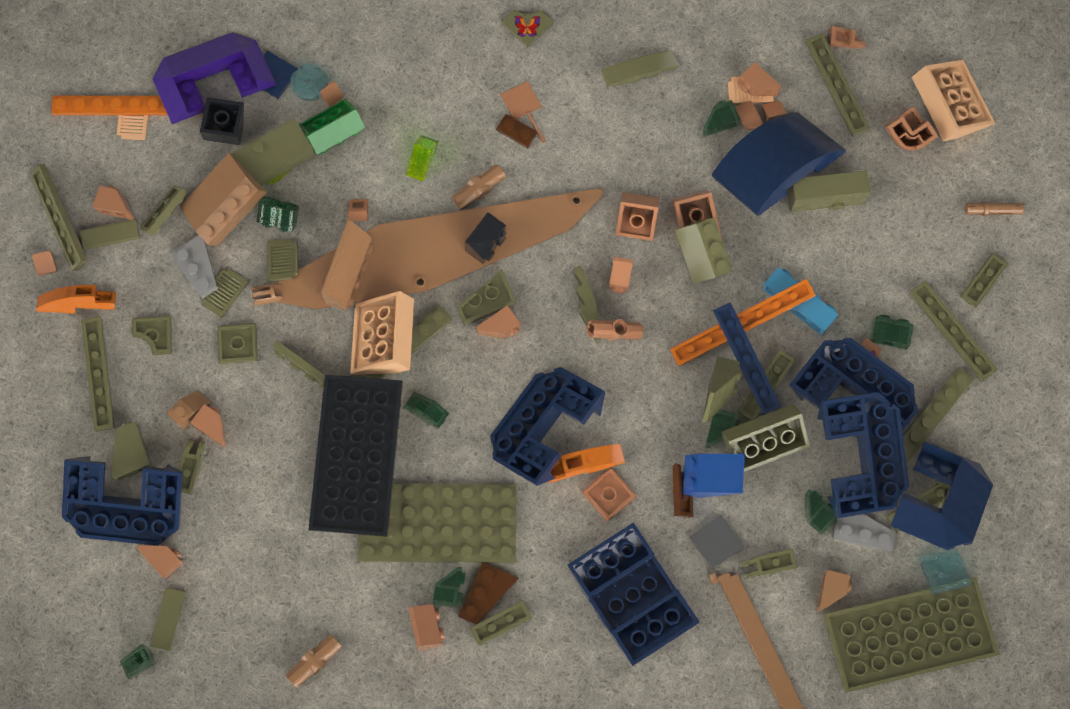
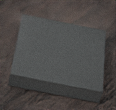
(716, 542)

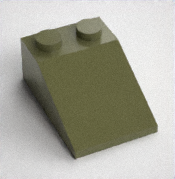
(721, 386)

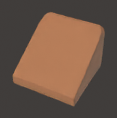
(331, 94)
(773, 110)
(358, 210)
(44, 262)

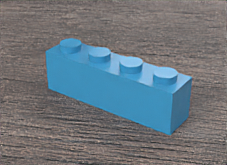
(812, 312)

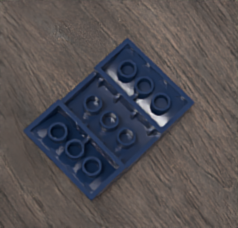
(775, 159)
(632, 594)

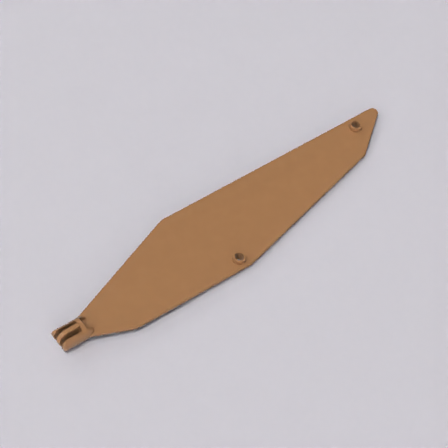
(433, 249)

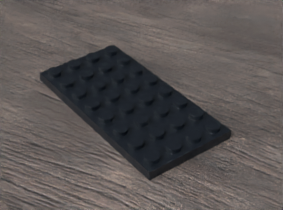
(356, 455)

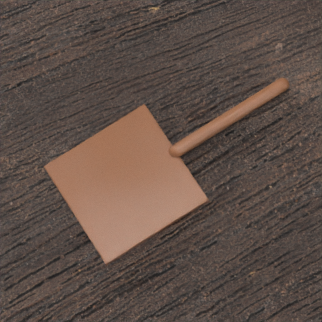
(521, 102)

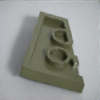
(488, 300)

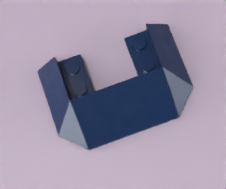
(858, 371)
(524, 426)
(880, 452)
(962, 507)
(119, 518)

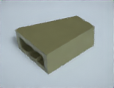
(129, 452)

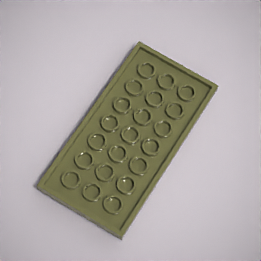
(447, 525)
(910, 636)

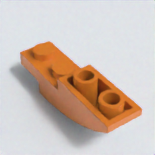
(77, 296)
(587, 461)

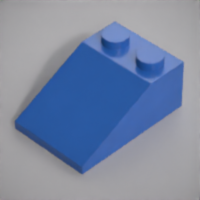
(713, 474)

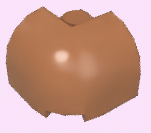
(910, 130)

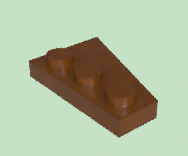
(485, 592)

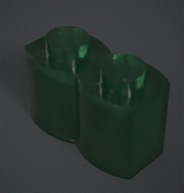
(277, 214)
(891, 332)

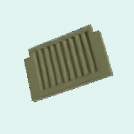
(282, 259)
(229, 288)

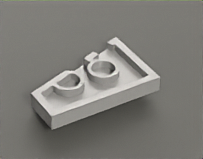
(196, 265)
(864, 532)

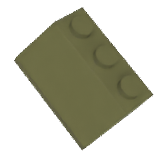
(703, 250)

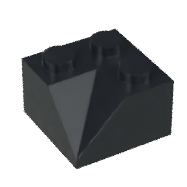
(222, 121)
(485, 238)

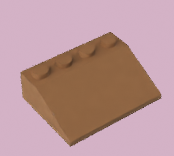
(222, 200)
(347, 267)

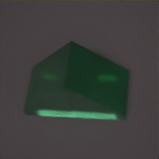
(137, 661)

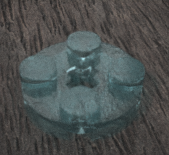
(306, 72)

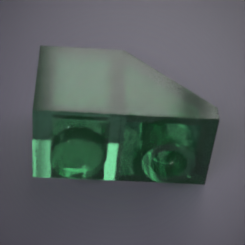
(818, 513)
(447, 590)

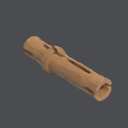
(994, 208)

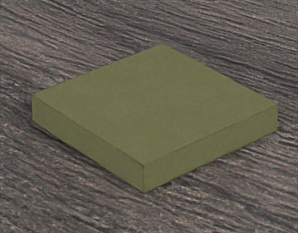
(237, 343)

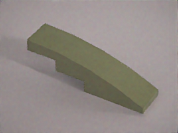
(638, 68)
(585, 295)

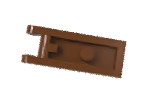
(682, 503)

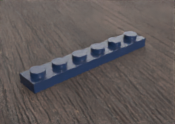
(746, 356)

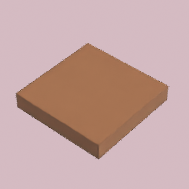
(609, 494)

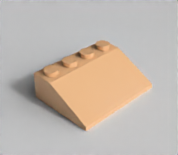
(952, 99)
(382, 335)

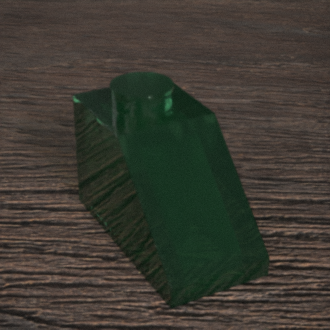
(721, 118)
(426, 410)
(720, 422)

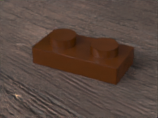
(516, 131)

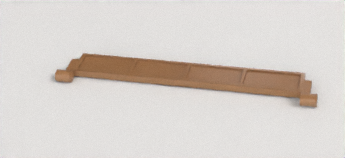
(758, 640)

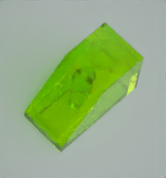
(422, 157)

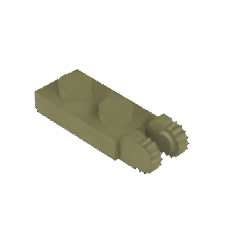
(190, 465)
(771, 563)

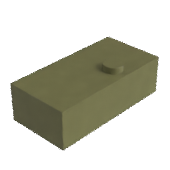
(275, 152)
(829, 191)
(768, 437)

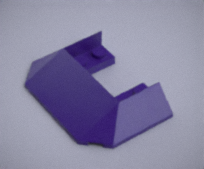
(180, 71)

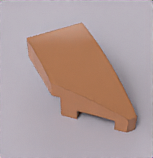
(844, 38)
(748, 115)

